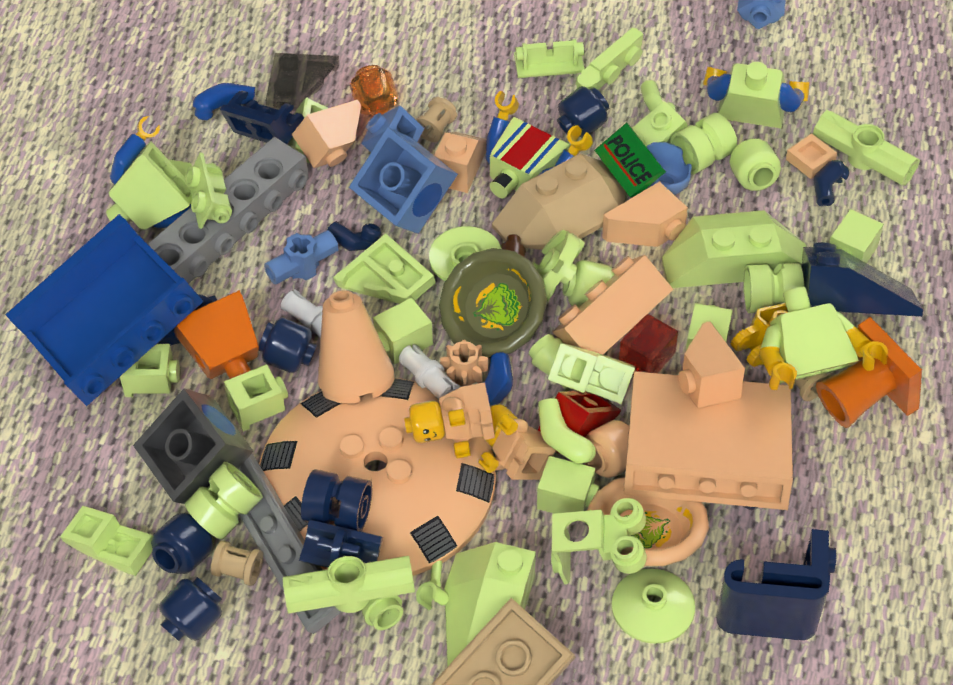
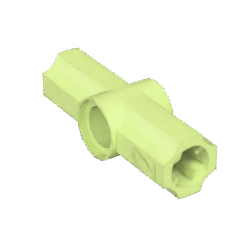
(866, 147)
(348, 584)

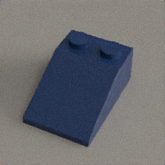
(853, 285)

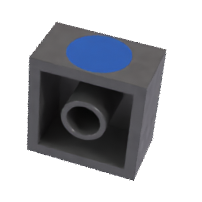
(190, 444)

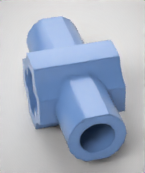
(301, 257)

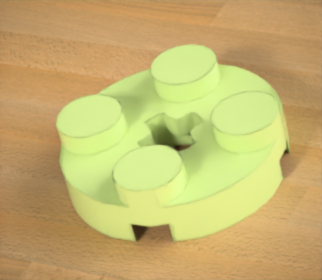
(558, 260)

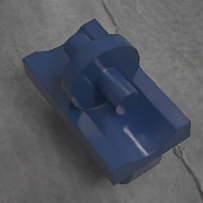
(328, 542)

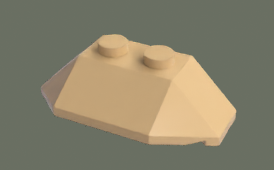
(563, 198)

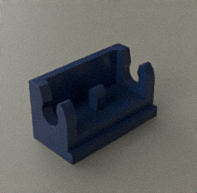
(259, 120)

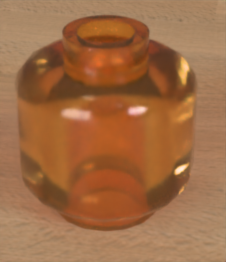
(374, 90)

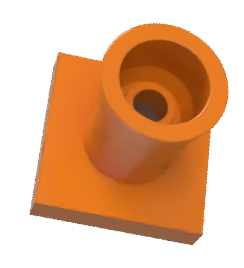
(856, 389)

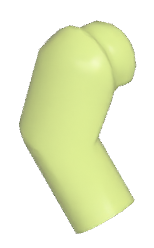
(652, 95)

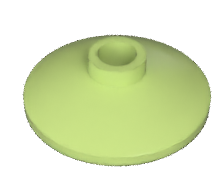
(456, 245)
(653, 620)

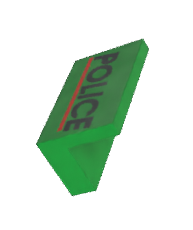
(629, 160)

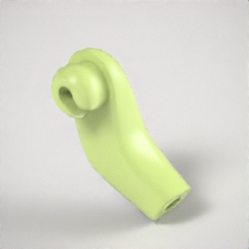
(560, 437)

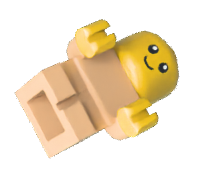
(459, 415)
(516, 447)

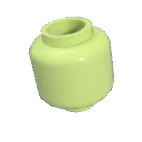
(755, 164)
(585, 277)

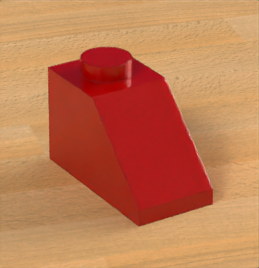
(585, 411)

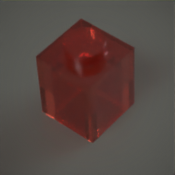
(649, 345)

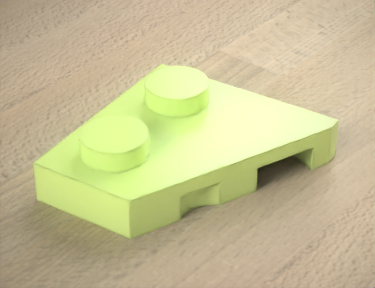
(386, 273)

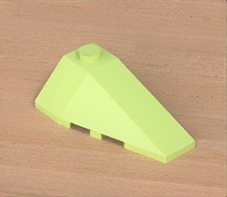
(480, 586)

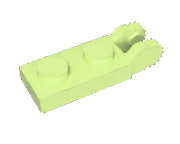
(610, 63)

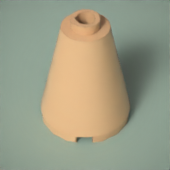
(351, 351)

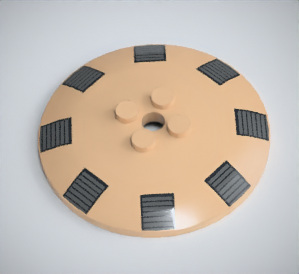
(423, 498)

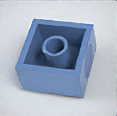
(403, 180)

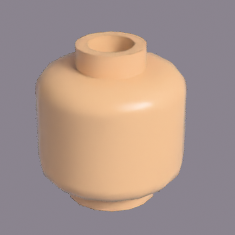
(611, 448)

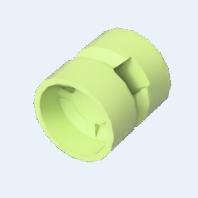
(706, 141)
(766, 286)
(220, 504)

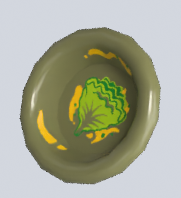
(493, 301)

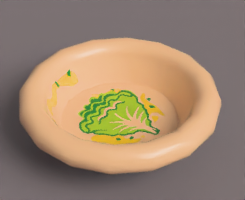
(671, 529)

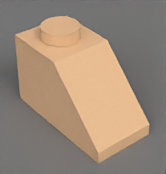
(328, 133)
(463, 155)
(646, 218)
(711, 369)

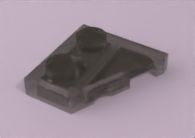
(297, 77)

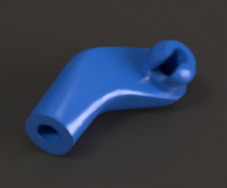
(217, 97)
(500, 378)

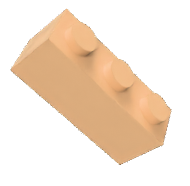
(614, 306)

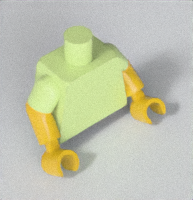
(813, 342)

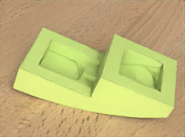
(591, 372)
(107, 541)

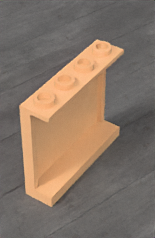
(710, 453)

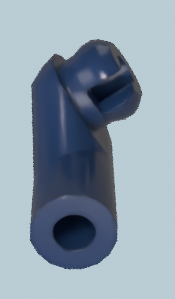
(826, 178)
(355, 240)

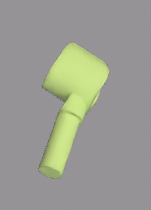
(432, 590)

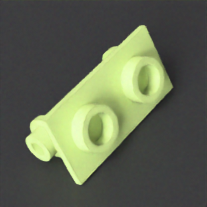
(537, 60)
(207, 192)

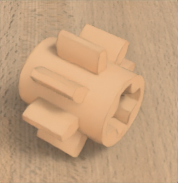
(464, 363)

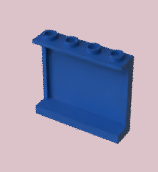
(103, 309)

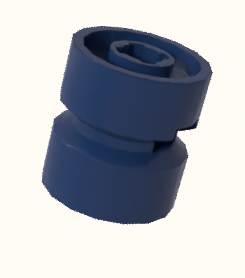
(325, 491)

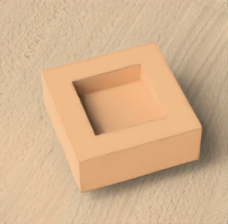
(810, 155)

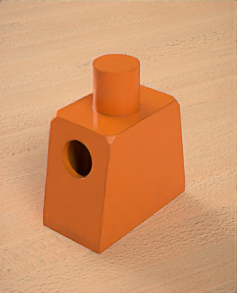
(220, 337)

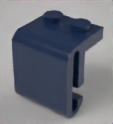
(785, 600)

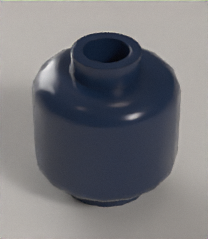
(583, 108)
(287, 345)
(181, 544)
(190, 609)

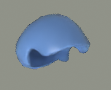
(671, 159)

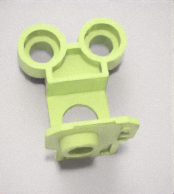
(606, 534)

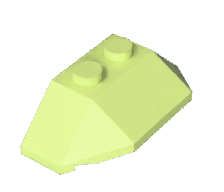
(721, 245)

